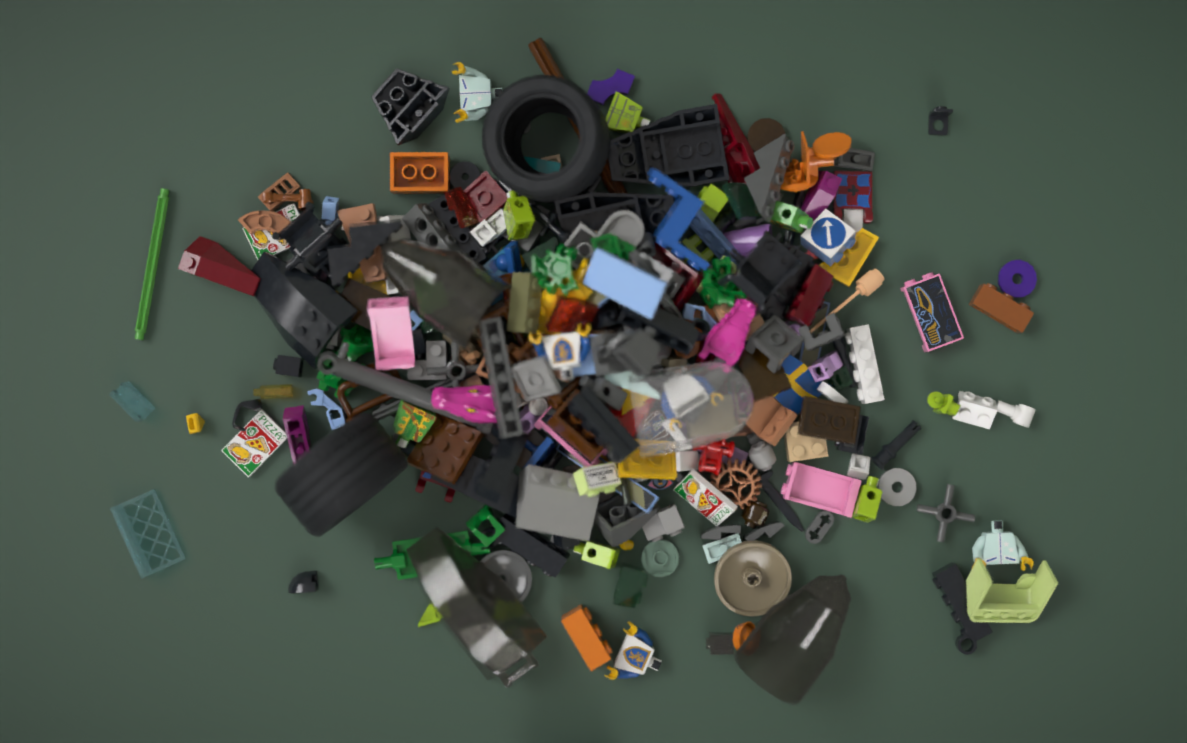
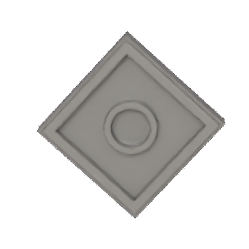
(535, 378)

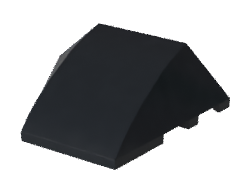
(409, 104)

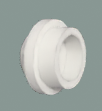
(538, 406)

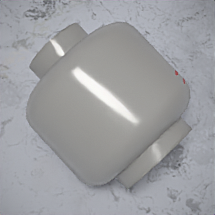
(762, 456)

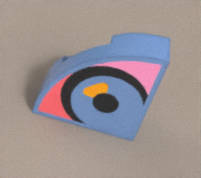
(659, 484)

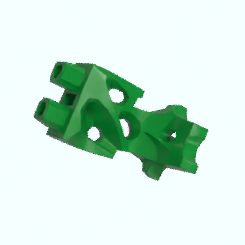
(355, 350)

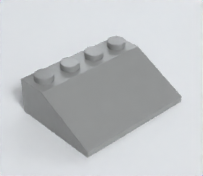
(553, 505)

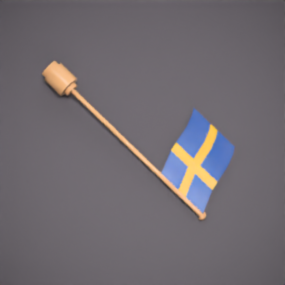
(798, 372)

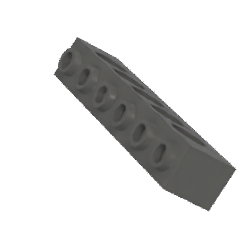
(416, 222)
(500, 377)

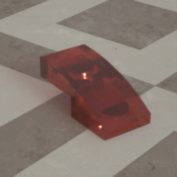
(458, 201)

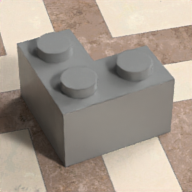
(436, 357)
(663, 522)

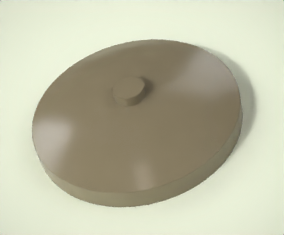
(752, 578)

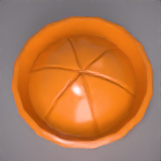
(741, 633)

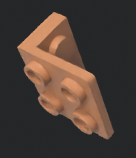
(770, 420)

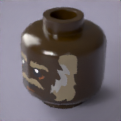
(755, 514)

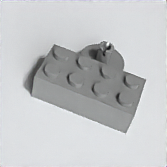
(623, 224)

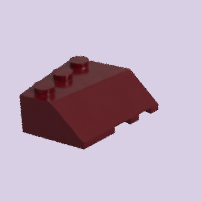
(681, 267)
(810, 296)

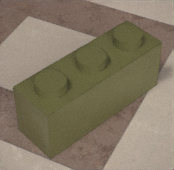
(524, 303)

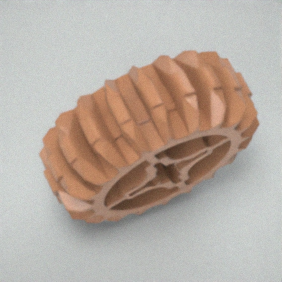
(743, 481)

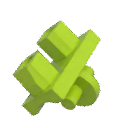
(692, 243)
(943, 403)

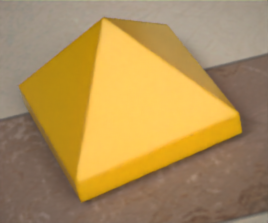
(195, 423)

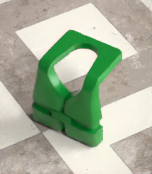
(484, 513)

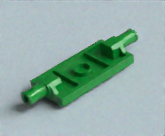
(401, 561)

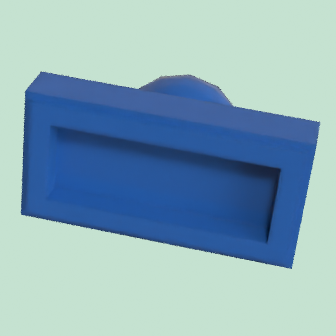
(510, 260)

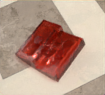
(569, 314)

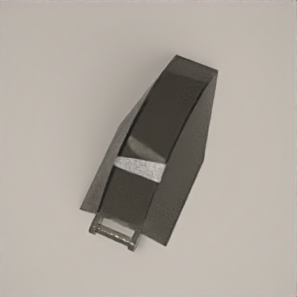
(476, 607)

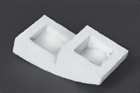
(490, 229)

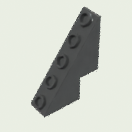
(767, 180)

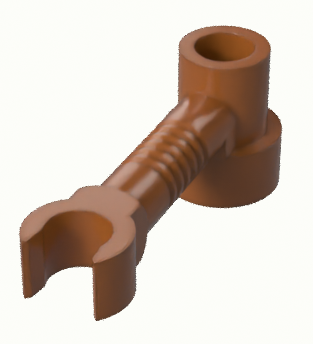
(302, 198)

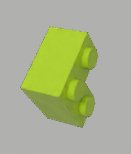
(713, 201)

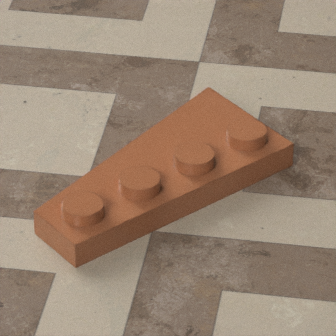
(371, 267)

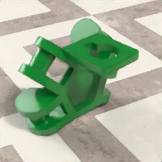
(556, 267)
(717, 293)

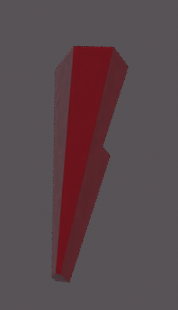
(738, 152)

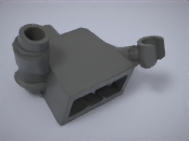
(635, 350)

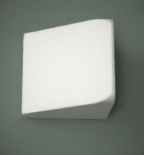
(859, 466)

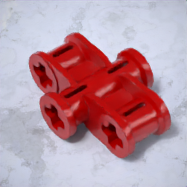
(713, 454)

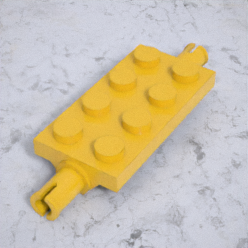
(549, 301)

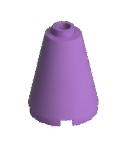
(746, 238)

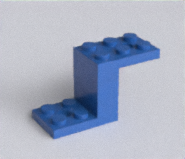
(677, 219)

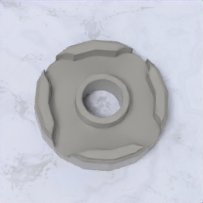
(908, 486)

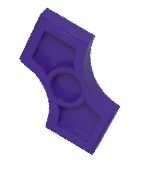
(602, 90)

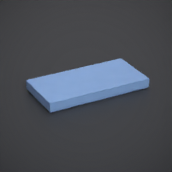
(624, 283)

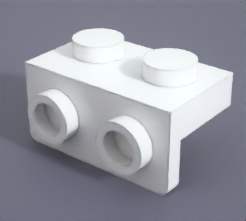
(976, 409)

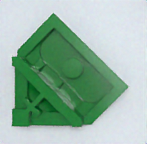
(613, 245)

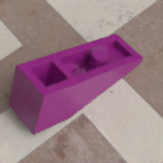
(821, 194)
(297, 431)

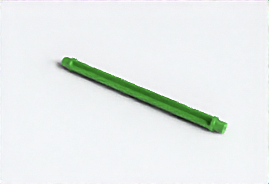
(152, 262)

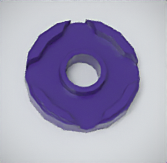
(1027, 274)

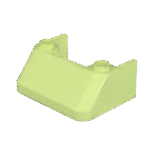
(1008, 602)

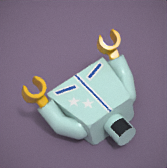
(475, 93)
(1000, 547)

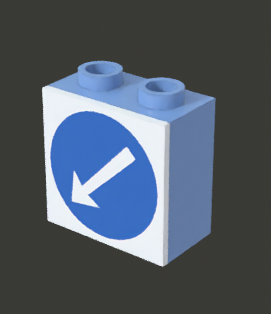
(828, 238)

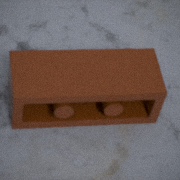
(1001, 308)

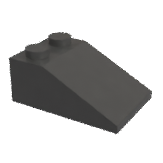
(620, 522)

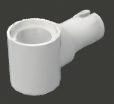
(1019, 413)

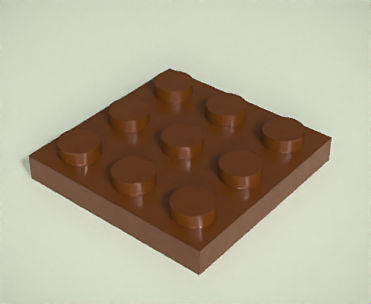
(445, 449)

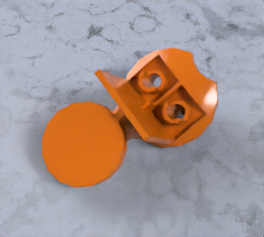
(805, 173)

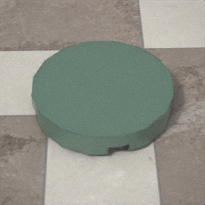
(660, 558)

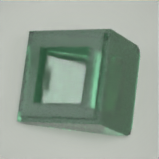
(840, 379)

